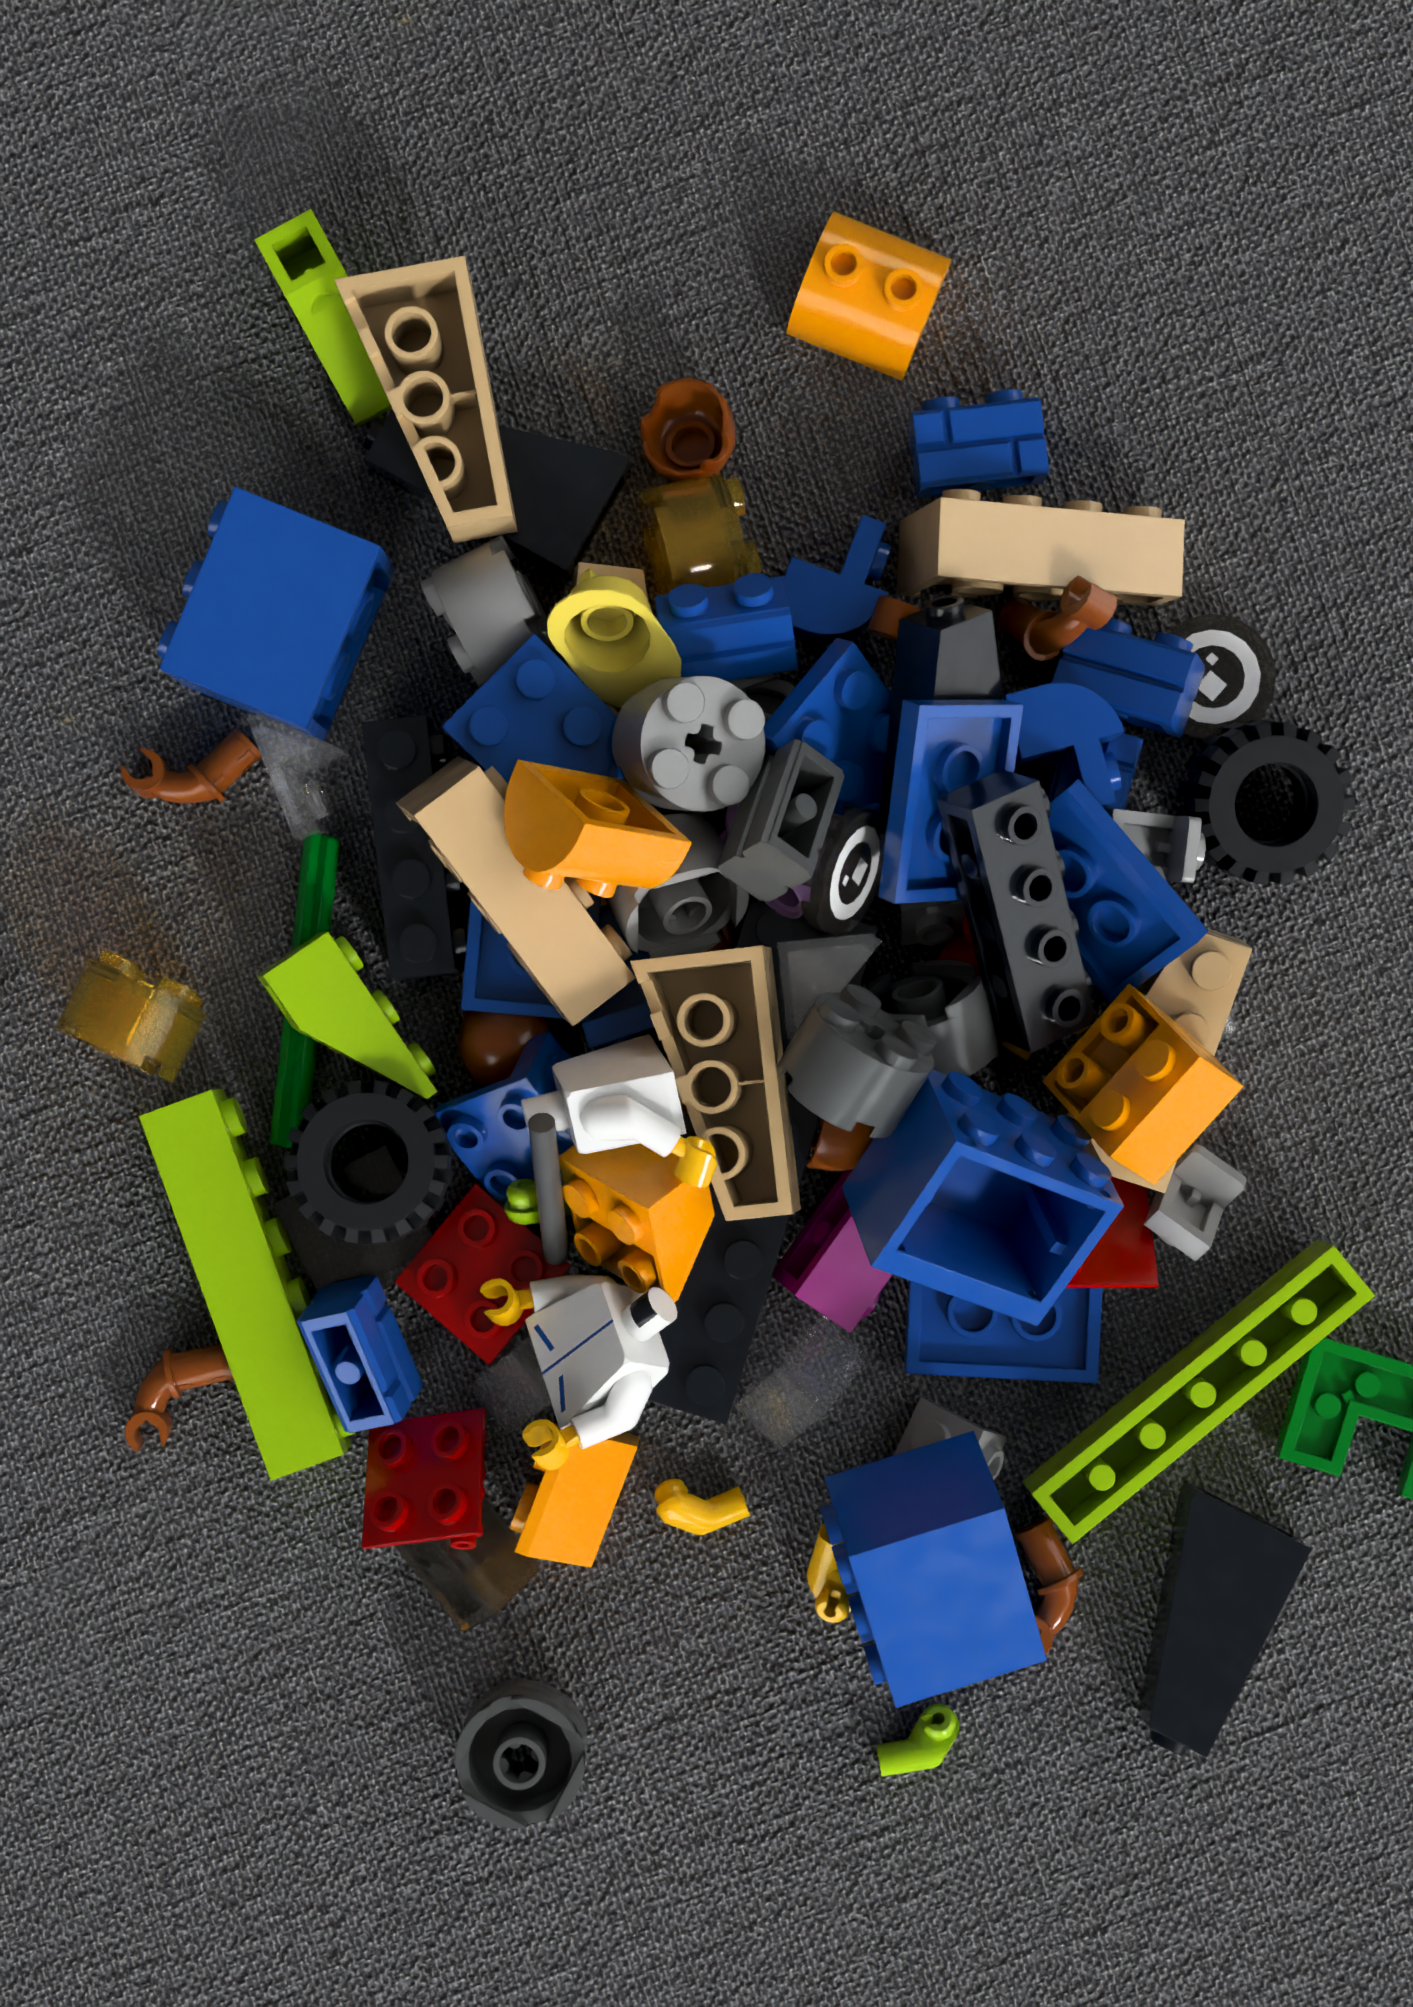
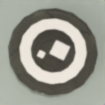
(1236, 676)
(846, 870)

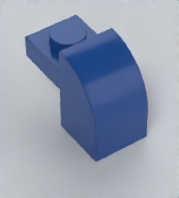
(836, 604)
(1073, 722)

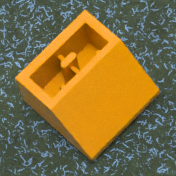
(1141, 1085)
(636, 1215)
(574, 1503)

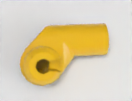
(696, 1514)
(826, 1582)

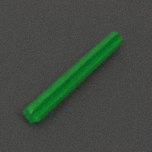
(297, 1050)

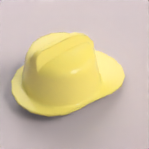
(612, 637)

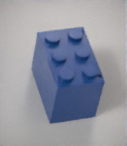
(276, 613)
(982, 1198)
(931, 1570)

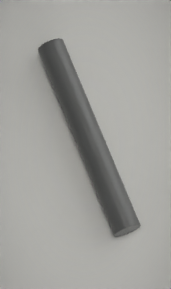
(548, 1188)

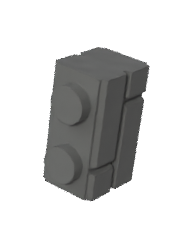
(782, 822)

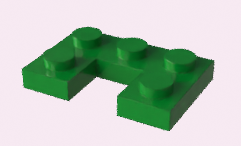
(1329, 1396)

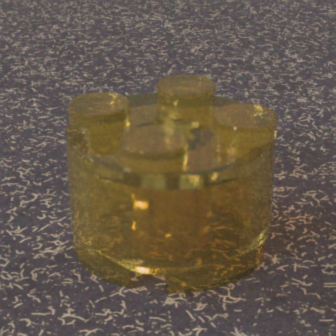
(697, 533)
(132, 1017)

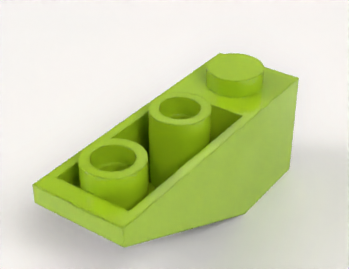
(306, 274)
(330, 1004)

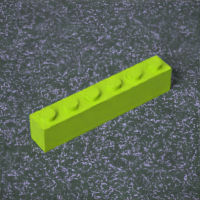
(245, 1278)
(1198, 1389)

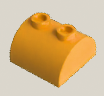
(867, 295)
(587, 830)

